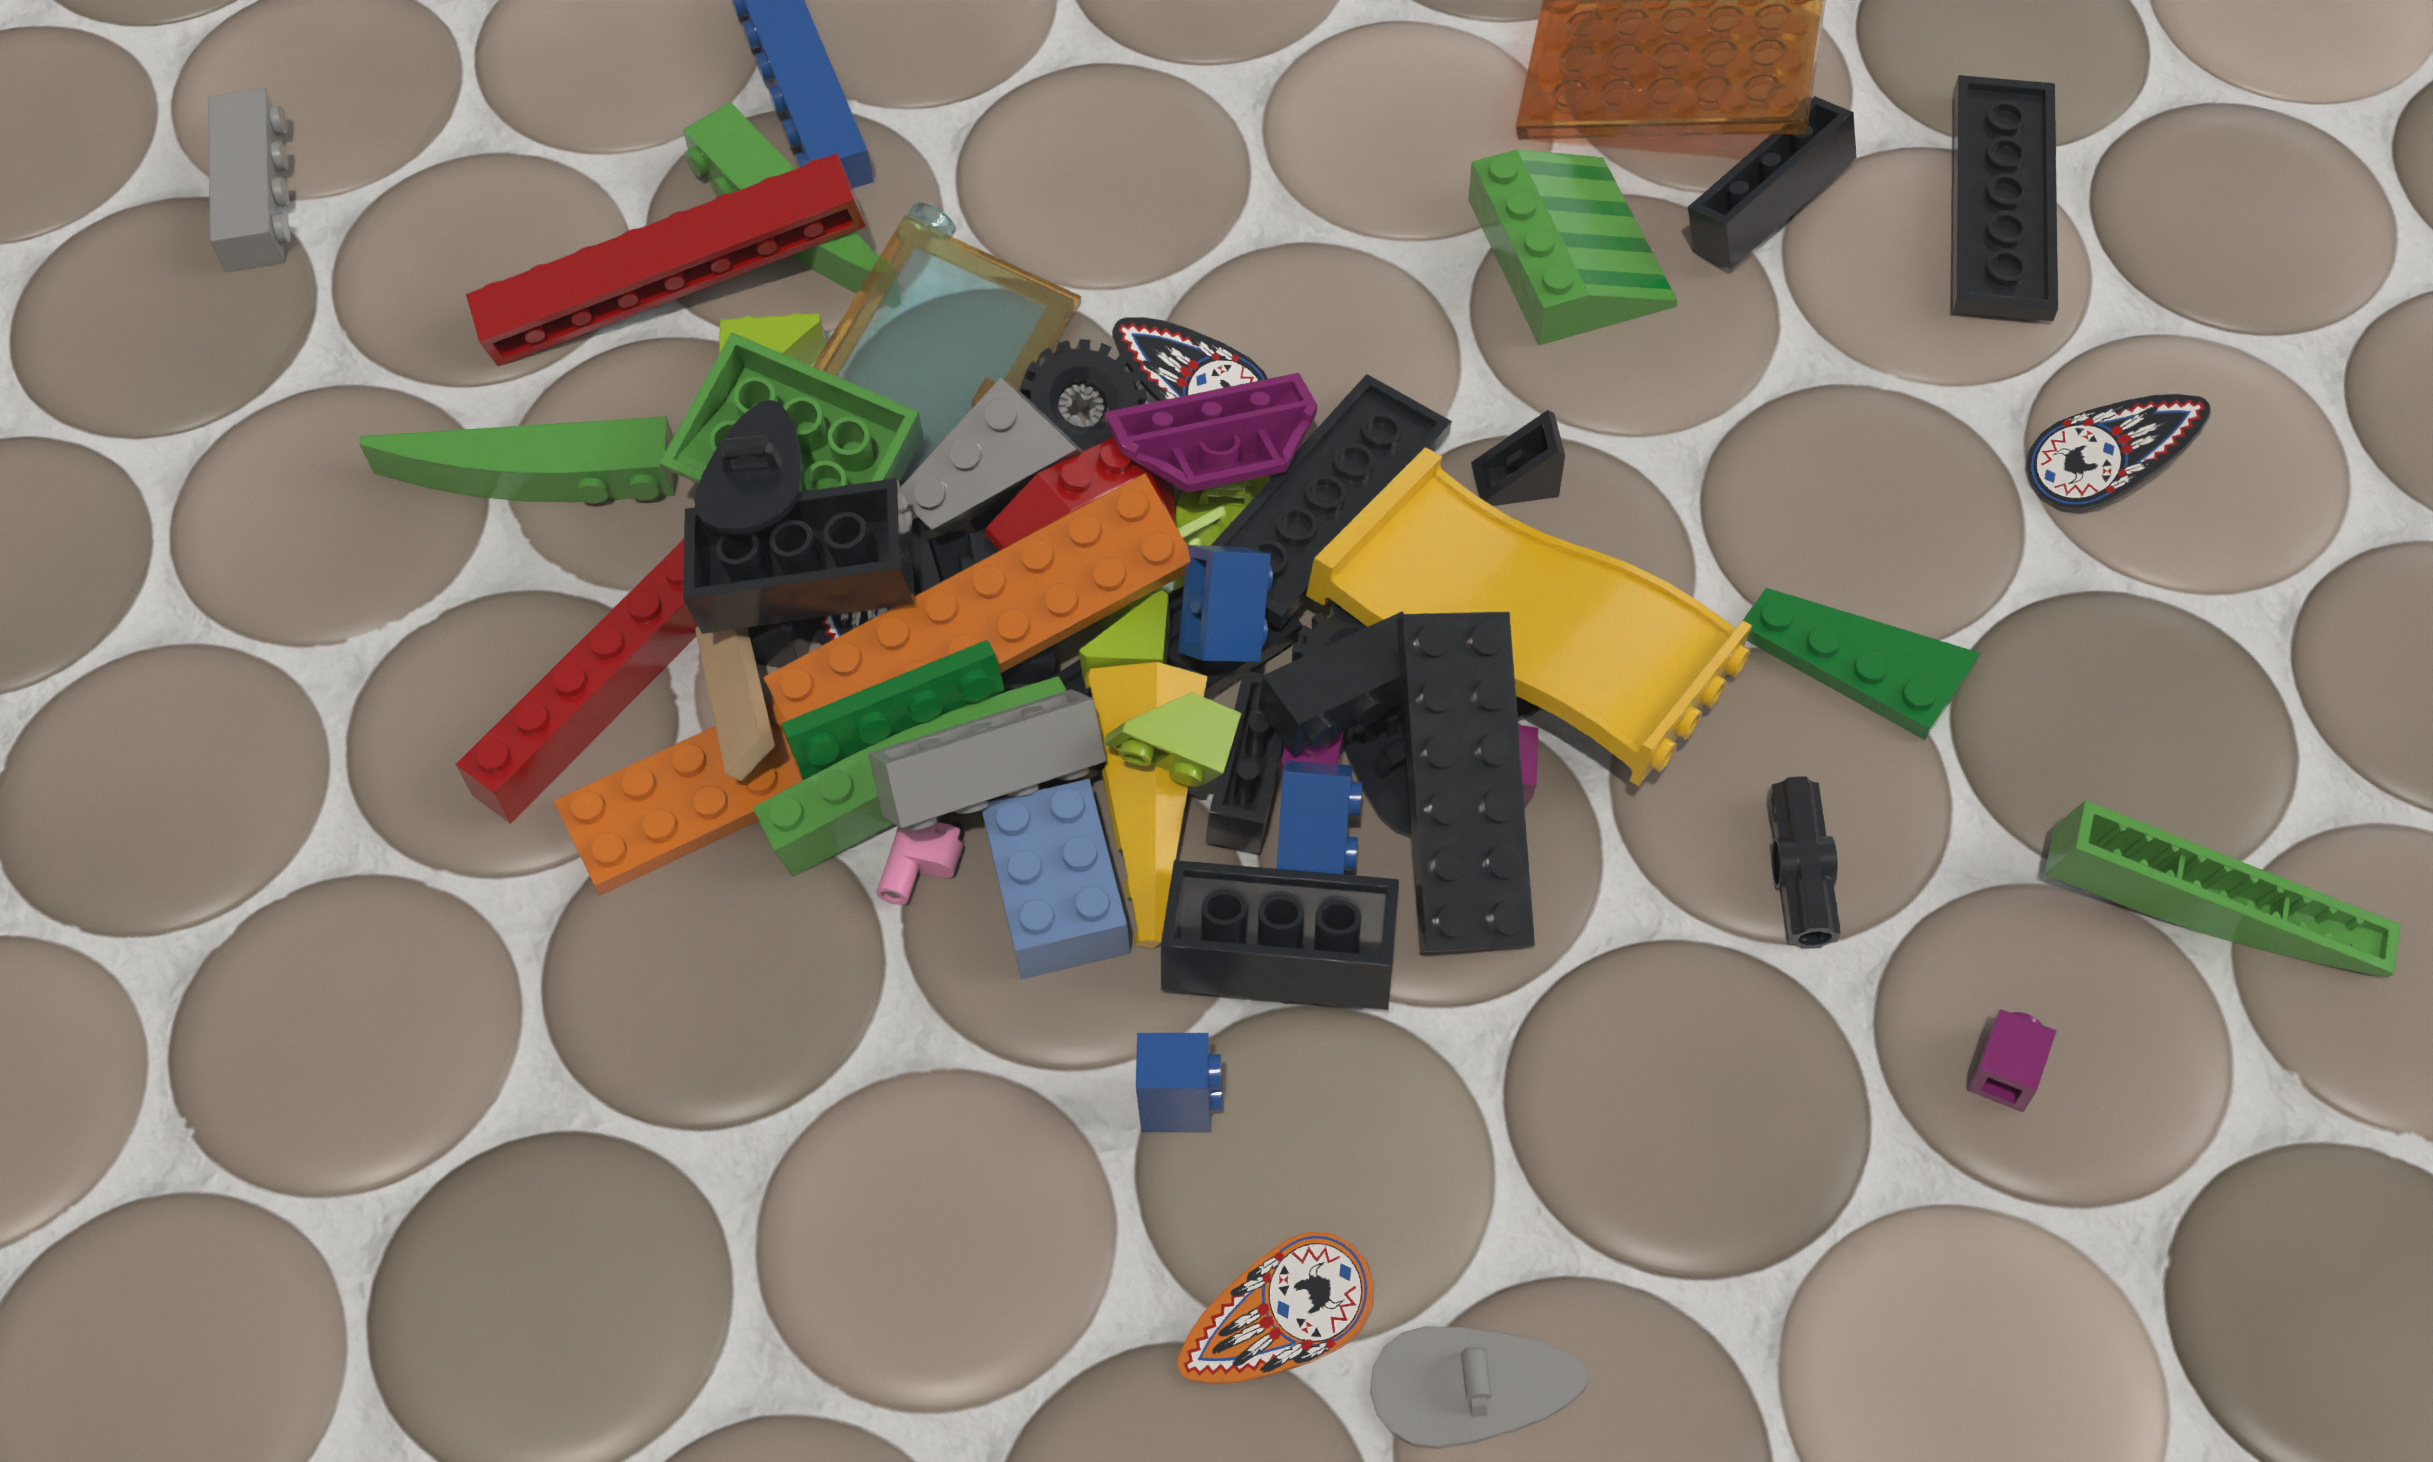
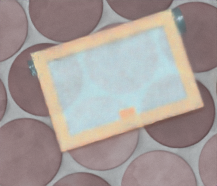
(943, 325)

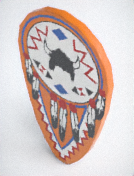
(1282, 1312)

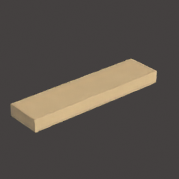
(736, 699)

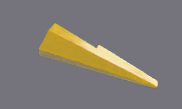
(1142, 799)

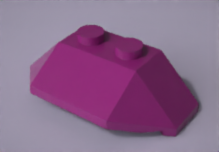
(1218, 433)

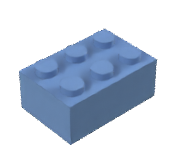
(1056, 879)

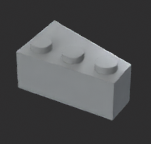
(985, 459)

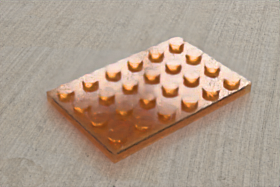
(1670, 68)

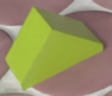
(1133, 639)

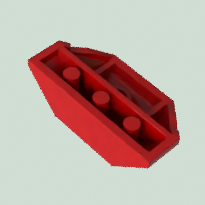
(1069, 487)

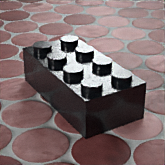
(825, 558)

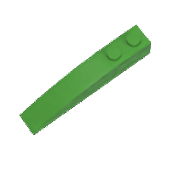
(738, 156)
(533, 461)
(842, 802)
(2215, 893)

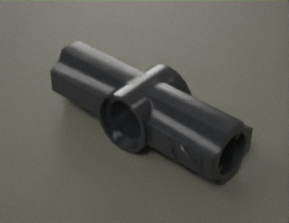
(1804, 863)

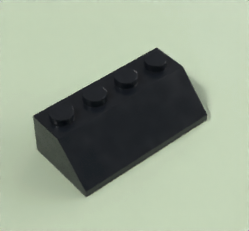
(1279, 934)

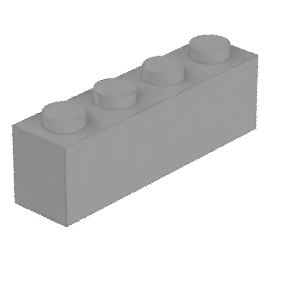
(247, 180)
(987, 759)

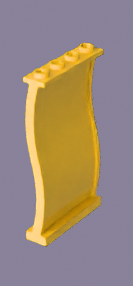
(1587, 631)

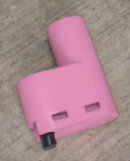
(923, 851)

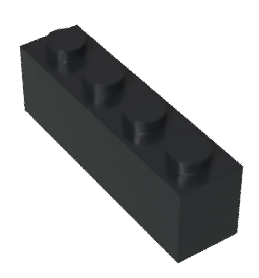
(1771, 185)

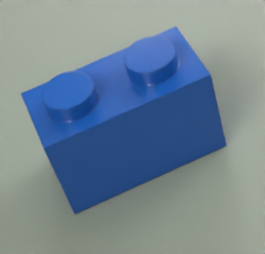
(1225, 603)
(1316, 817)
(1177, 1082)

